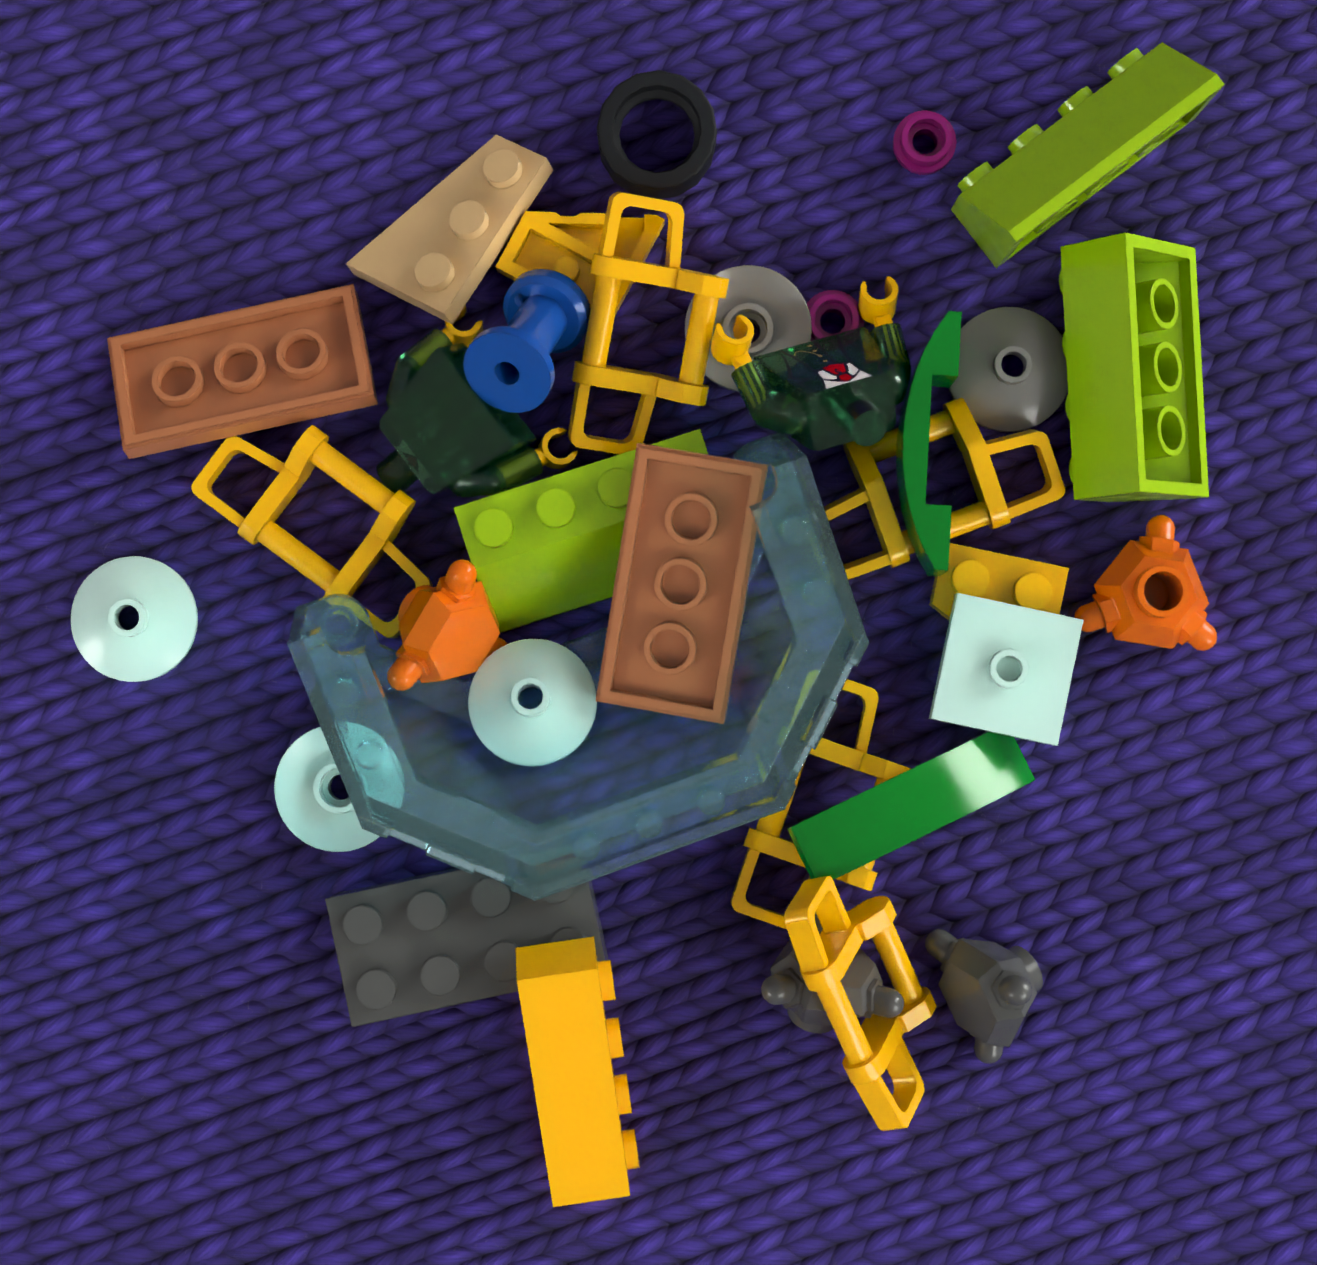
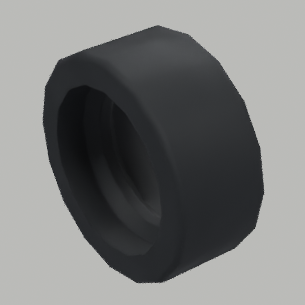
(648, 87)

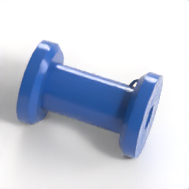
(513, 362)

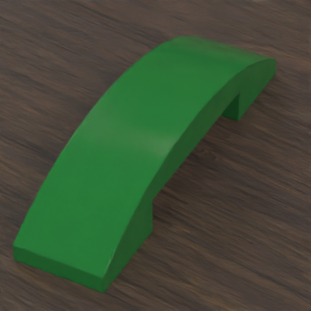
(925, 523)
(910, 805)

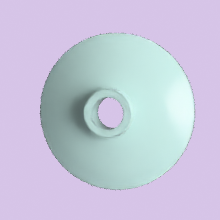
(164, 626)
(536, 734)
(307, 801)

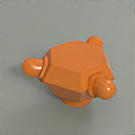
(1151, 594)
(445, 629)

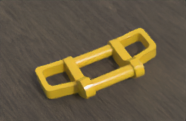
(593, 367)
(989, 509)
(260, 525)
(768, 829)
(823, 964)

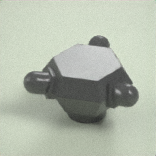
(985, 988)
(804, 1008)

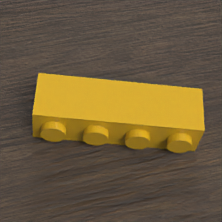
(573, 1070)

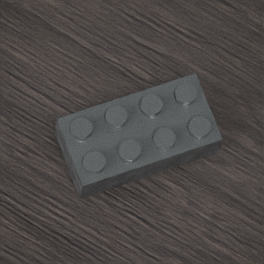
(445, 939)

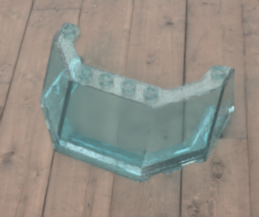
(640, 775)

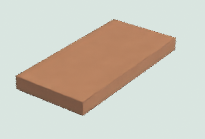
(241, 371)
(681, 583)

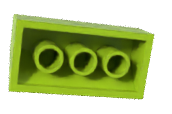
(1083, 150)
(1133, 370)
(555, 538)

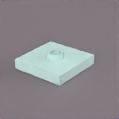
(1006, 669)

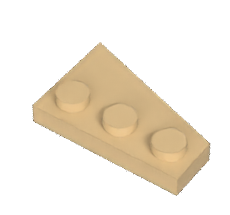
(456, 231)

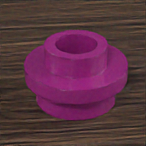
(931, 125)
(833, 302)

